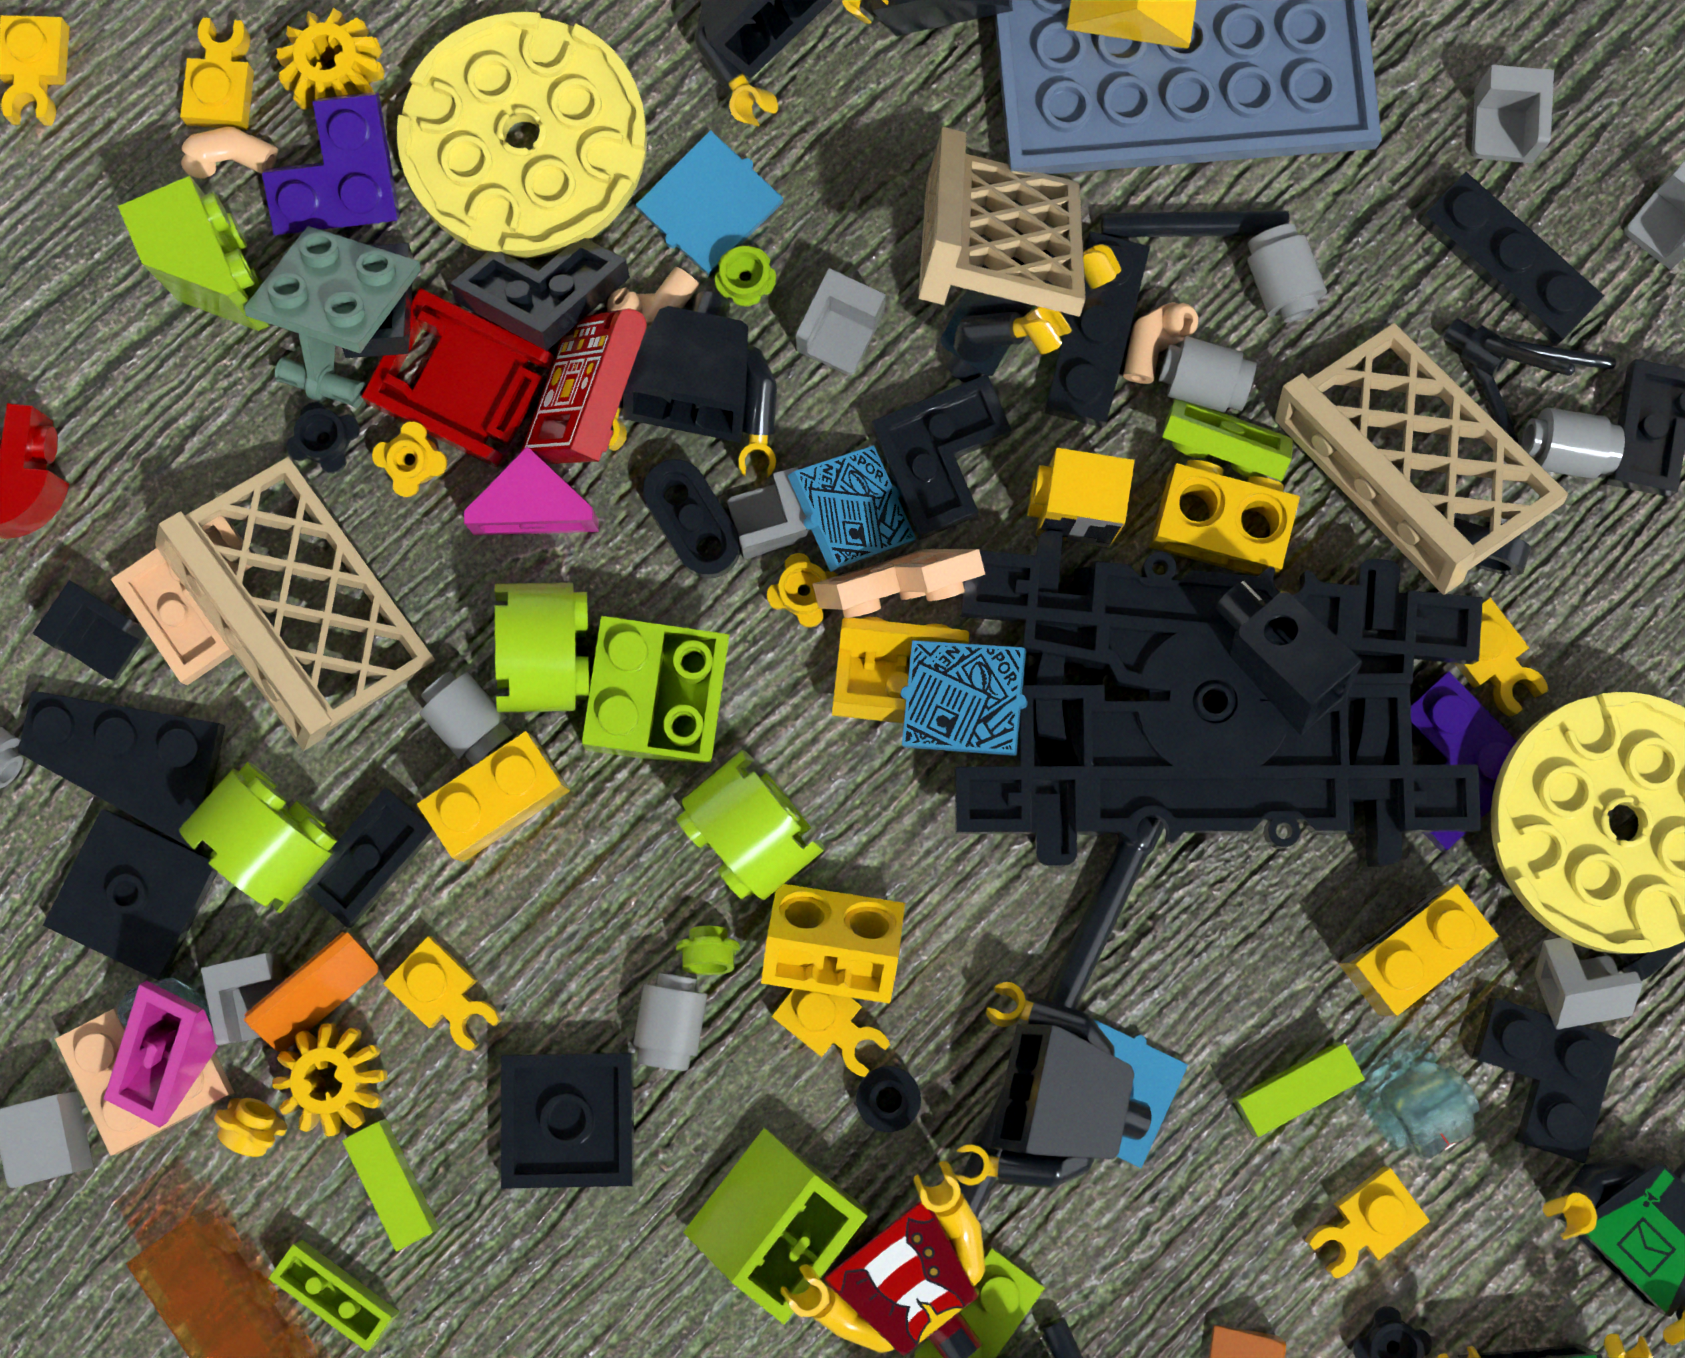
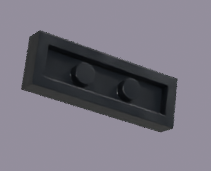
(1511, 258)
(1096, 346)

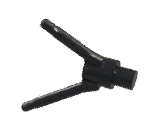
(1491, 352)

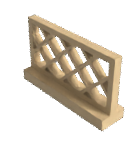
(956, 220)
(1387, 494)
(248, 631)

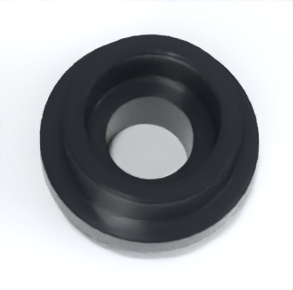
(888, 1077)

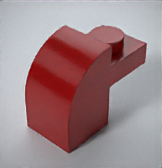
(27, 490)

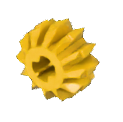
(323, 41)
(309, 1087)

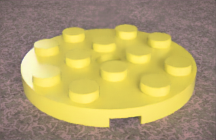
(512, 73)
(1556, 829)

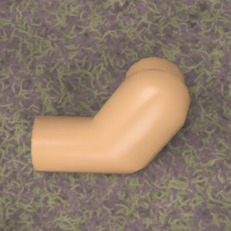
(223, 144)
(673, 292)
(1153, 335)

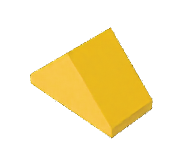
(1138, 20)

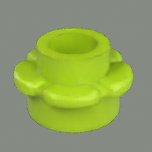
(741, 260)
(708, 951)

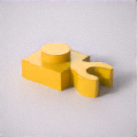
(31, 59)
(218, 87)
(1497, 661)
(435, 987)
(825, 1020)
(1376, 1217)

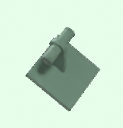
(331, 296)

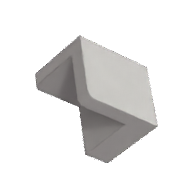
(1512, 113)
(1661, 221)
(840, 322)
(769, 517)
(236, 988)
(1585, 989)
(43, 1139)

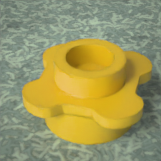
(427, 464)
(785, 593)
(249, 1126)

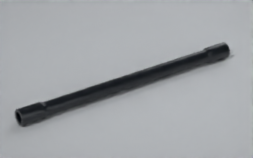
(1077, 966)

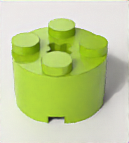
(538, 647)
(749, 828)
(258, 838)

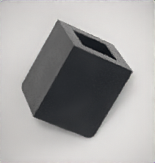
(91, 631)

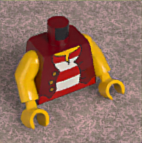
(906, 1279)

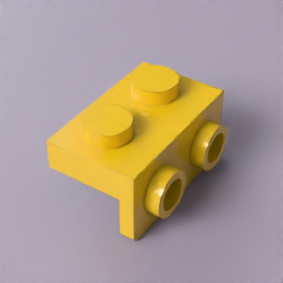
(877, 664)

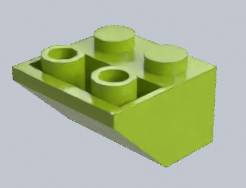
(194, 249)
(655, 691)
(771, 1220)

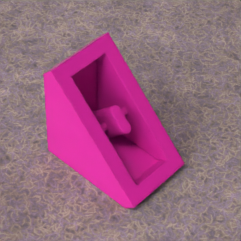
(529, 501)
(159, 1054)

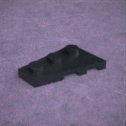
(130, 757)

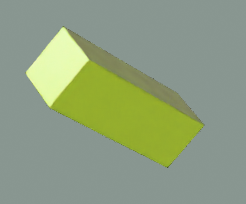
(1298, 1089)
(390, 1184)
(334, 1295)

